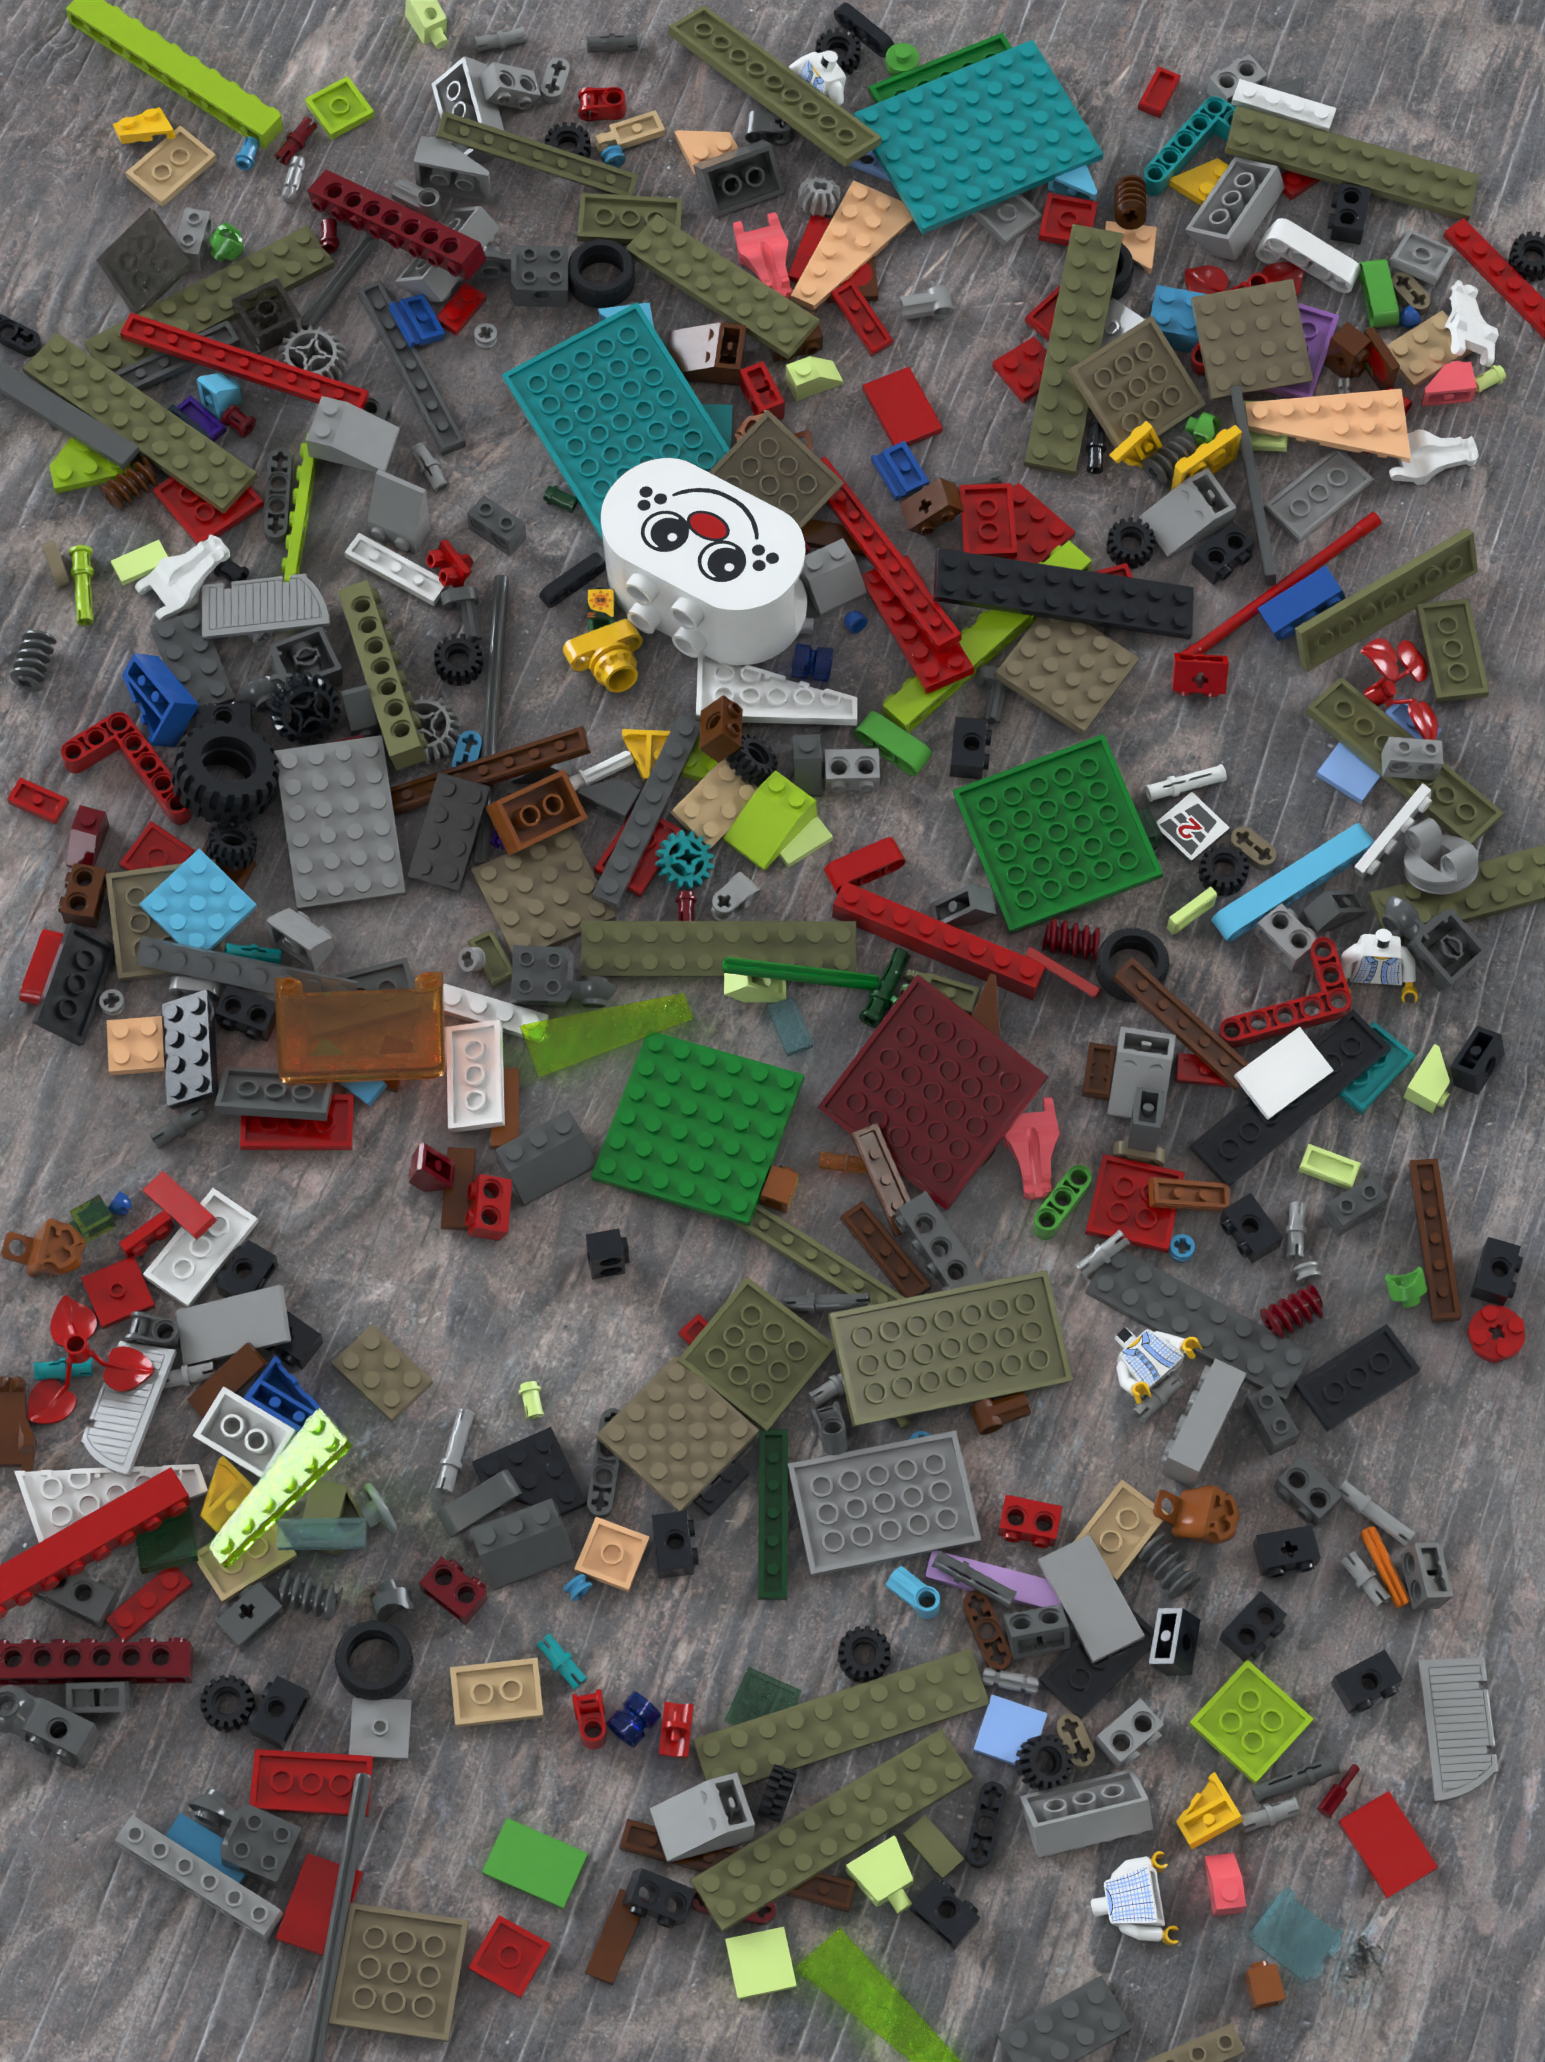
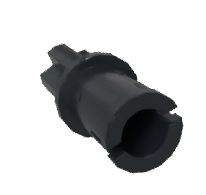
(1095, 449)

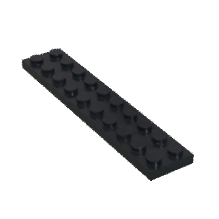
(1063, 593)

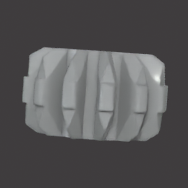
(819, 196)

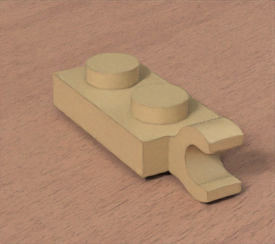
(631, 132)

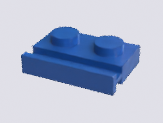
(417, 320)
(899, 471)

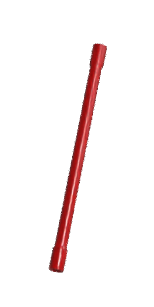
(1359, 531)

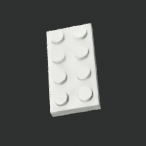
(475, 1076)
(191, 1264)

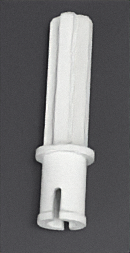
(601, 770)

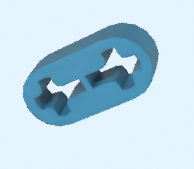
(461, 752)

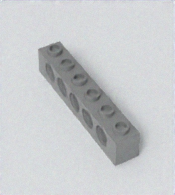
(199, 1878)

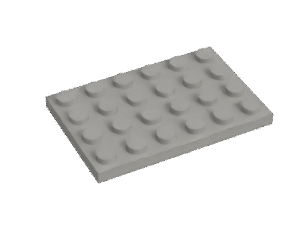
(340, 823)
(883, 1503)

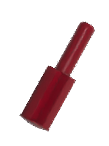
(1337, 1793)

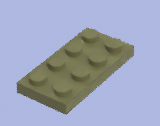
(622, 216)
(1452, 650)

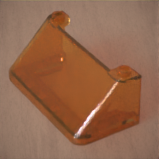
(361, 1032)

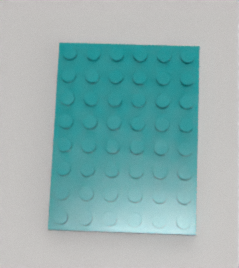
(979, 136)
(612, 405)

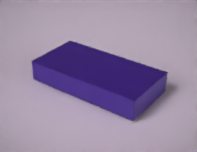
(202, 418)

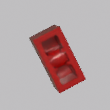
(1187, 667)

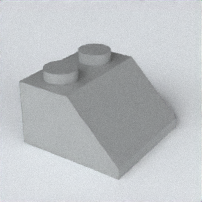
(832, 577)
(300, 938)

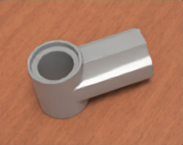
(418, 198)
(933, 303)

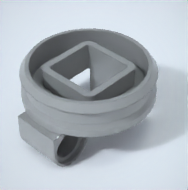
(1428, 845)

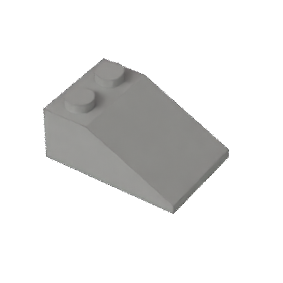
(450, 171)
(351, 436)
(398, 512)

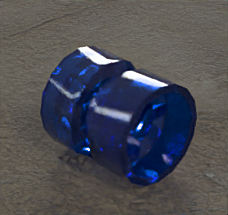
(812, 662)
(633, 1719)

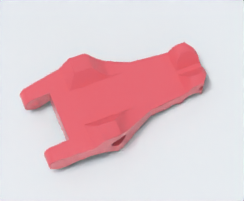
(765, 253)
(1032, 1146)

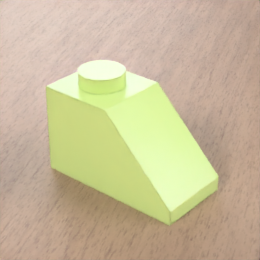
(811, 377)
(754, 988)
(1430, 1082)

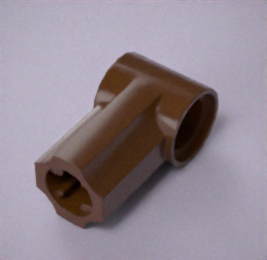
(993, 1414)

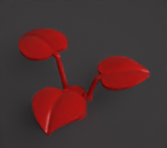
(1211, 279)
(1385, 659)
(71, 1328)

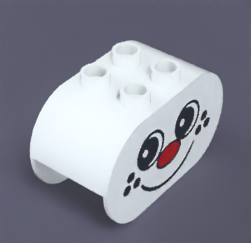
(703, 562)

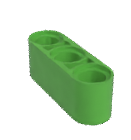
(1379, 293)
(893, 743)
(1059, 1214)

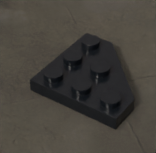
(537, 1469)

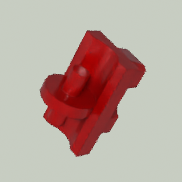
(452, 565)
(676, 1730)

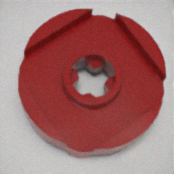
(1496, 1317)

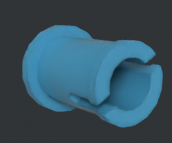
(245, 158)

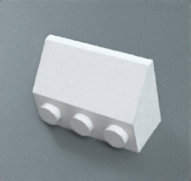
(244, 1432)

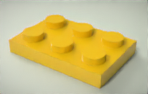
(1213, 456)

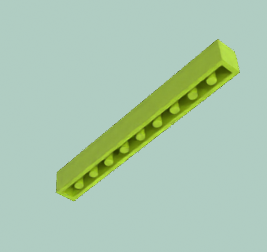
(176, 69)
(981, 644)

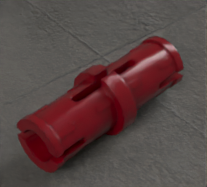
(295, 141)

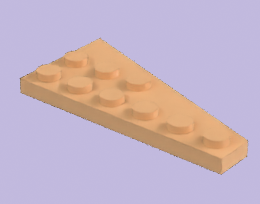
(856, 233)
(1347, 421)

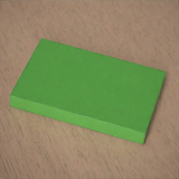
(535, 1863)

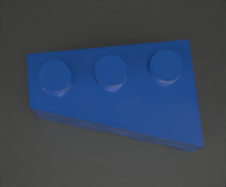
(1301, 603)

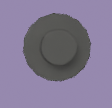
(391, 1600)

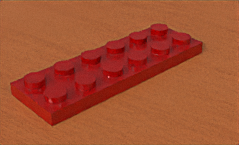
(930, 667)

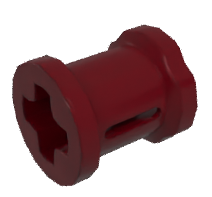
(233, 414)

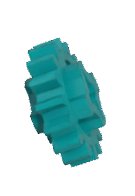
(691, 850)

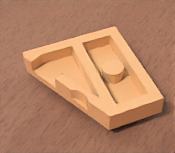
(703, 145)
(1139, 242)

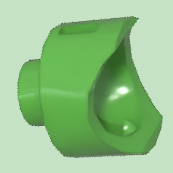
(901, 58)
(226, 247)
(1204, 428)
(1407, 1287)

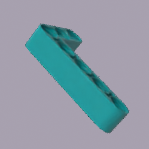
(1188, 135)

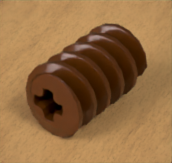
(1130, 202)
(129, 484)

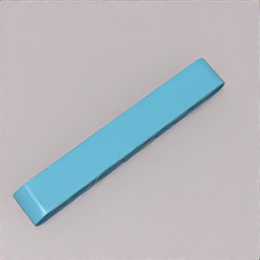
(1293, 882)

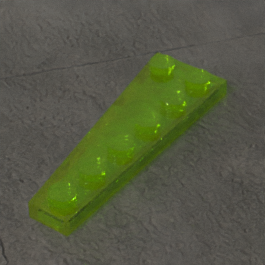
(583, 1035)
(290, 1476)
(862, 1990)

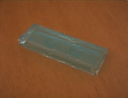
(322, 1533)

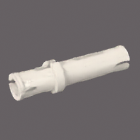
(1175, 786)

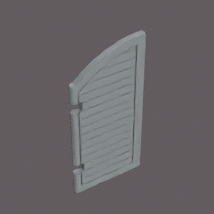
(262, 607)
(125, 1416)
(1457, 1725)

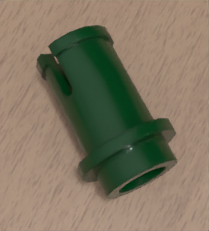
(560, 498)

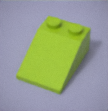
(771, 820)

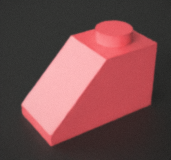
(1451, 385)
(1225, 1884)

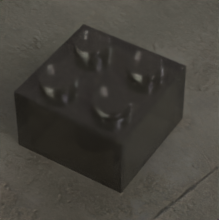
(266, 315)

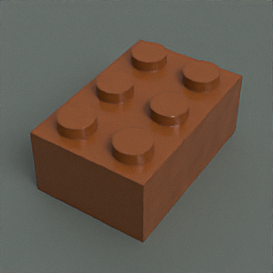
(536, 812)

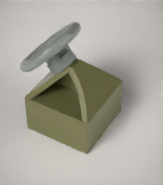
(336, 1501)

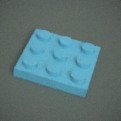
(198, 903)

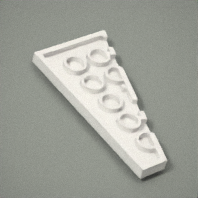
(770, 697)
(66, 1496)

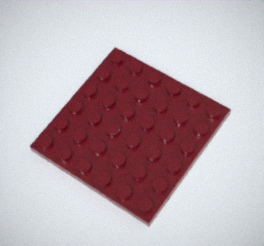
(935, 1089)

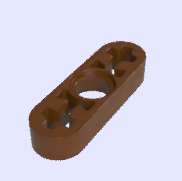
(971, 1615)

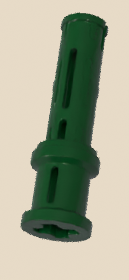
(880, 998)

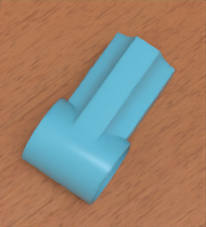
(912, 1591)

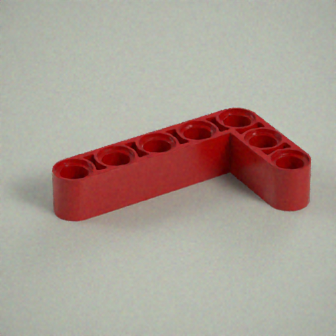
(138, 759)
(1296, 1007)

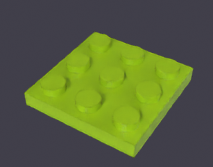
(1251, 1721)

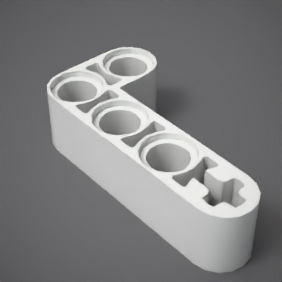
(1308, 253)

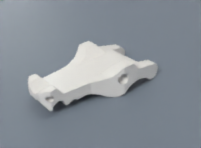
(1468, 326)
(1433, 455)
(181, 576)

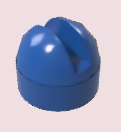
(1409, 317)
(855, 621)
(119, 1204)

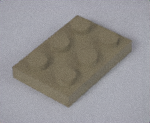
(382, 1373)

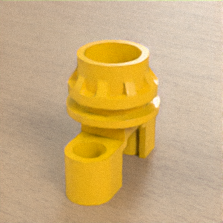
(607, 654)

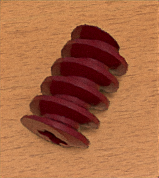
(1071, 939)
(1293, 1311)

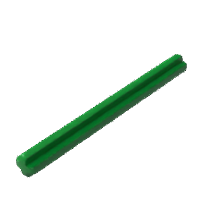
(800, 973)

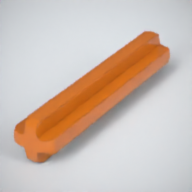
(1385, 1567)

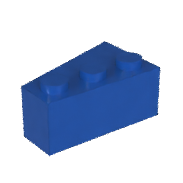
(161, 698)
(281, 1396)

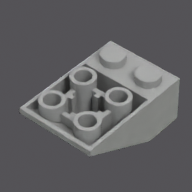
(1189, 513)
(1140, 1061)
(704, 1819)

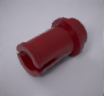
(329, 235)
(686, 905)

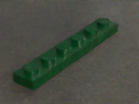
(773, 1514)

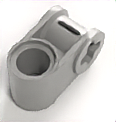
(736, 895)

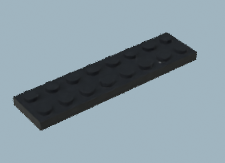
(1247, 1136)

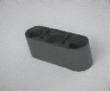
(479, 1503)

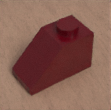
(87, 836)
(430, 1169)

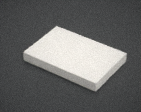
(1283, 1073)

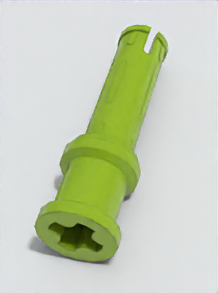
(82, 574)

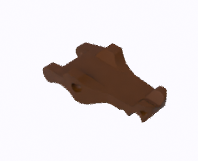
(16, 1437)

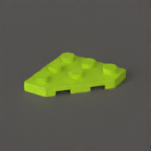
(80, 468)

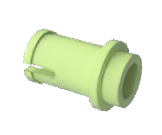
(1494, 375)
(531, 1399)

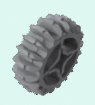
(305, 344)
(431, 716)

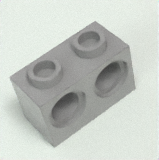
(1230, 77)
(509, 86)
(194, 236)
(1412, 758)
(851, 762)
(1281, 940)
(1124, 1729)

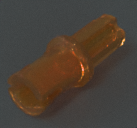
(841, 1162)

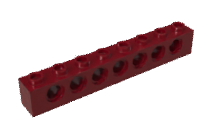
(396, 225)
(177, 1669)

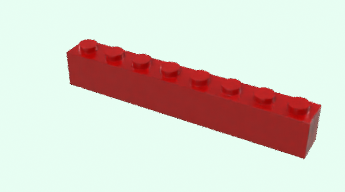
(938, 940)
(91, 1539)

